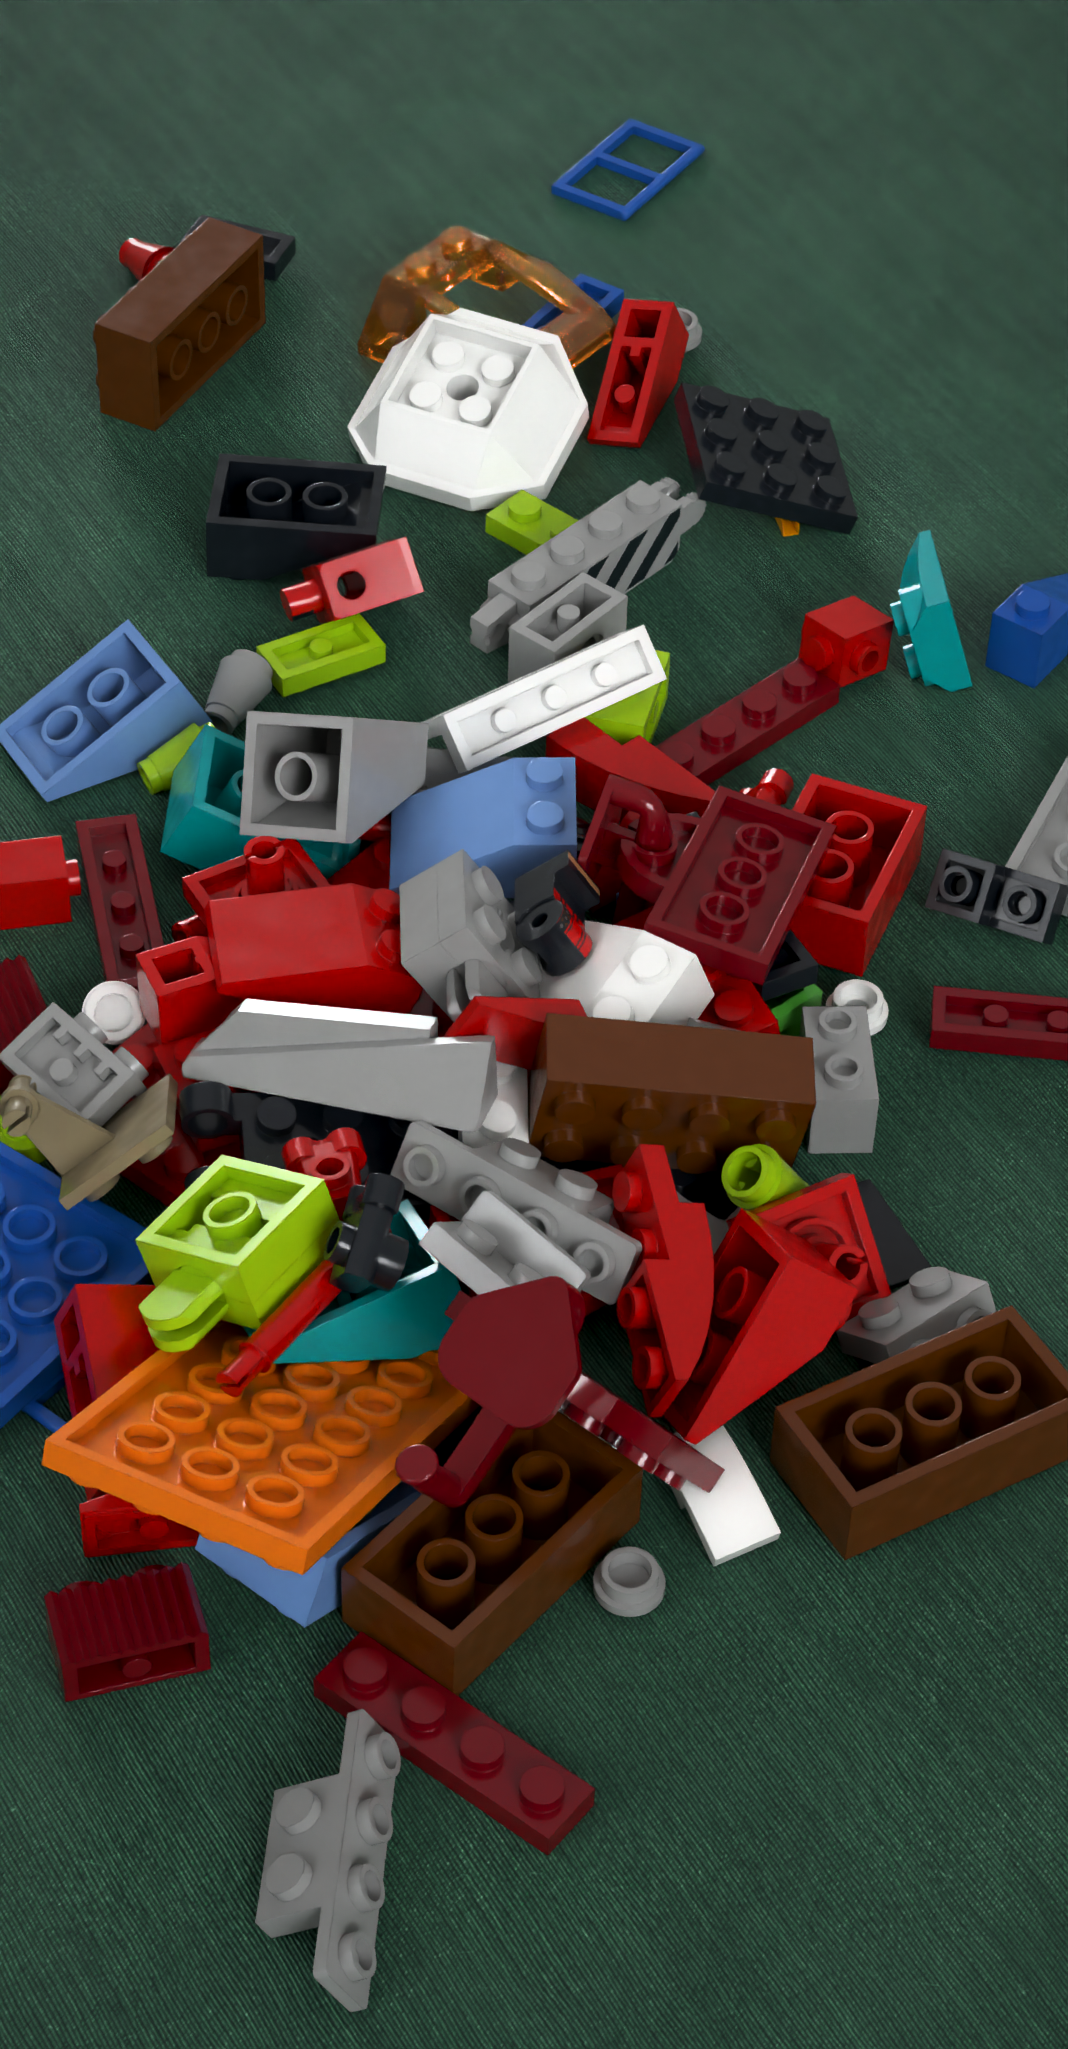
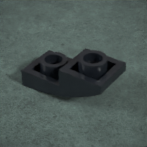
(997, 896)

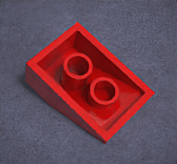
(312, 948)
(768, 1318)

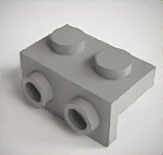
(916, 1313)

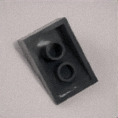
(288, 514)

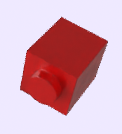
(36, 883)

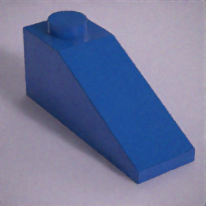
(1030, 631)

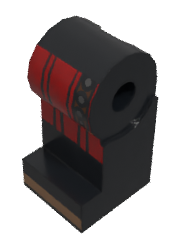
(552, 912)

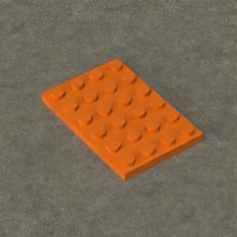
(265, 1469)

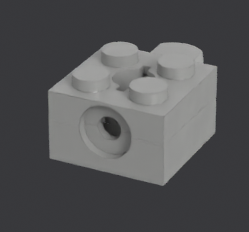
(463, 936)

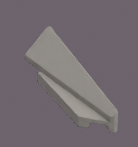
(352, 1061)

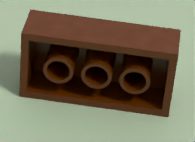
(180, 323)
(694, 1089)
(924, 1431)
(472, 1578)

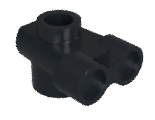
(362, 1245)

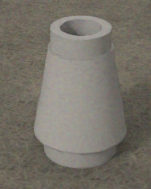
(238, 687)

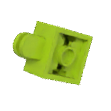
(232, 1249)

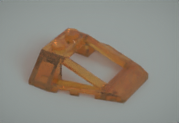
(467, 254)

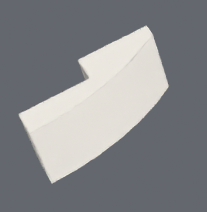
(734, 1513)

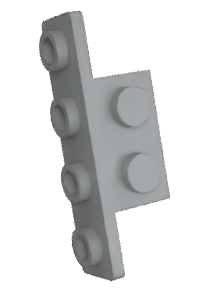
(553, 1200)
(330, 1860)

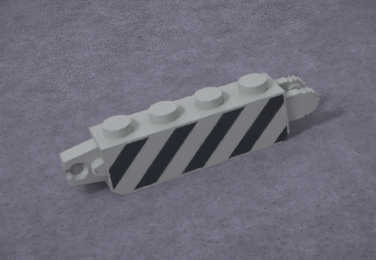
(614, 544)

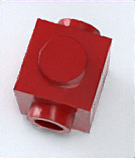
(846, 640)

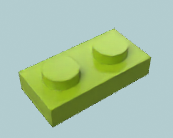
(526, 522)
(322, 654)

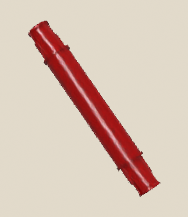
(279, 1330)

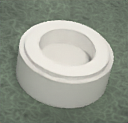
(115, 1010)

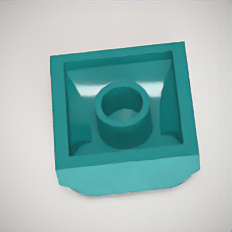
(929, 619)

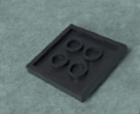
(764, 458)

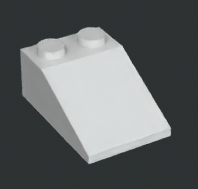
(633, 978)

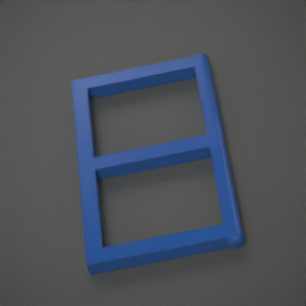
(600, 156)

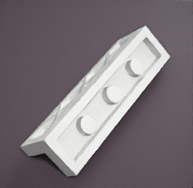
(548, 698)

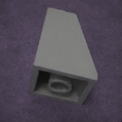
(327, 774)

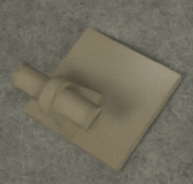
(81, 1150)

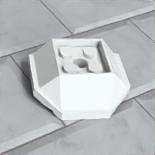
(471, 411)

